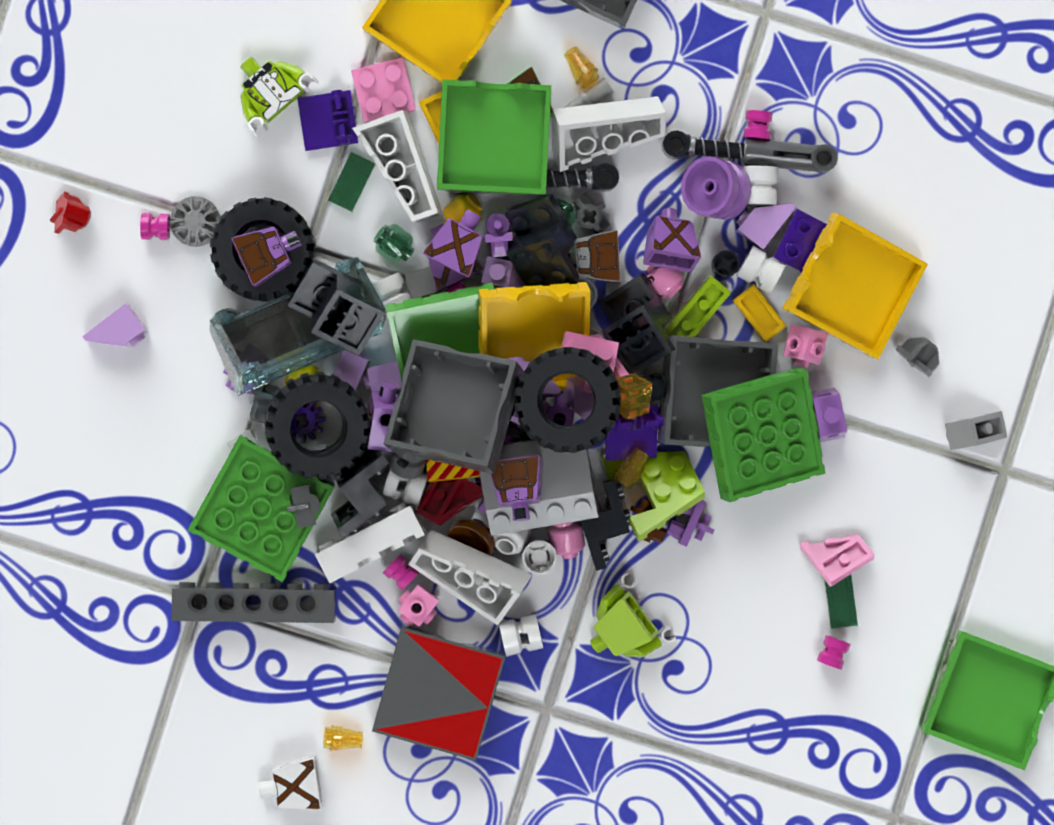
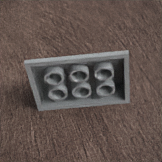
(566, 491)

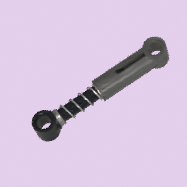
(753, 152)
(575, 177)

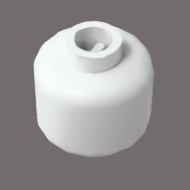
(512, 542)

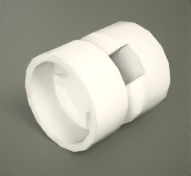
(762, 180)
(761, 269)
(391, 290)
(411, 493)
(539, 557)
(511, 637)

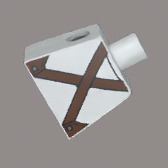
(294, 785)

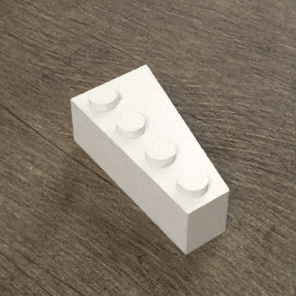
(605, 128)
(401, 162)
(370, 543)
(470, 575)

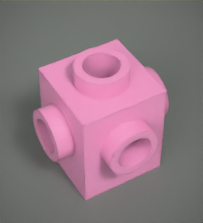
(805, 345)
(425, 599)

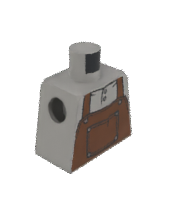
(597, 257)

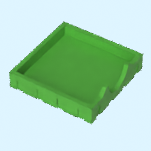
(494, 137)
(437, 319)
(763, 434)
(250, 512)
(991, 700)

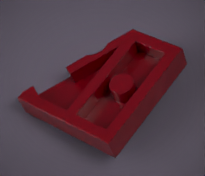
(448, 499)

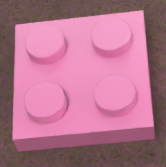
(383, 89)

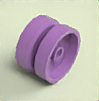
(716, 188)

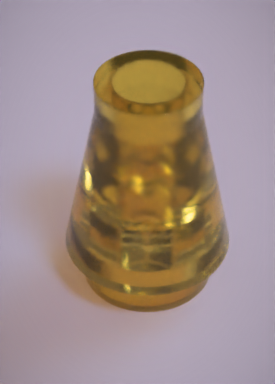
(581, 67)
(631, 468)
(341, 738)

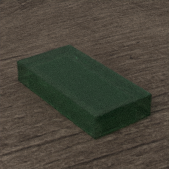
(351, 182)
(841, 604)

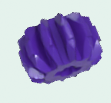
(311, 417)

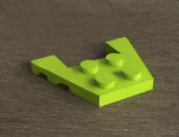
(668, 485)

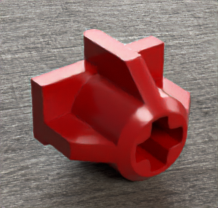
(70, 214)

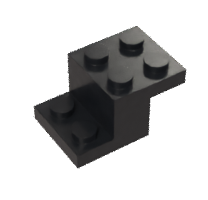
(541, 242)
(336, 307)
(637, 324)
(362, 493)
(611, 523)

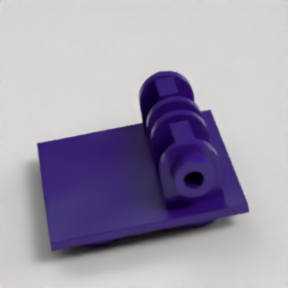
(327, 120)
(799, 240)
(633, 434)

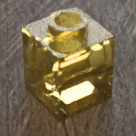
(635, 395)

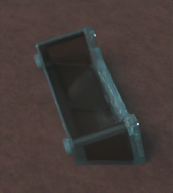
(277, 338)

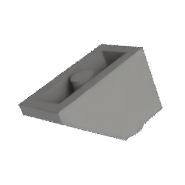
(975, 430)

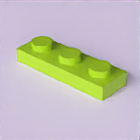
(698, 309)

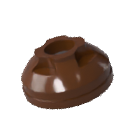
(473, 534)

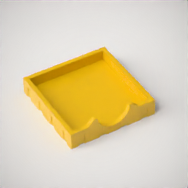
(436, 33)
(855, 285)
(532, 320)

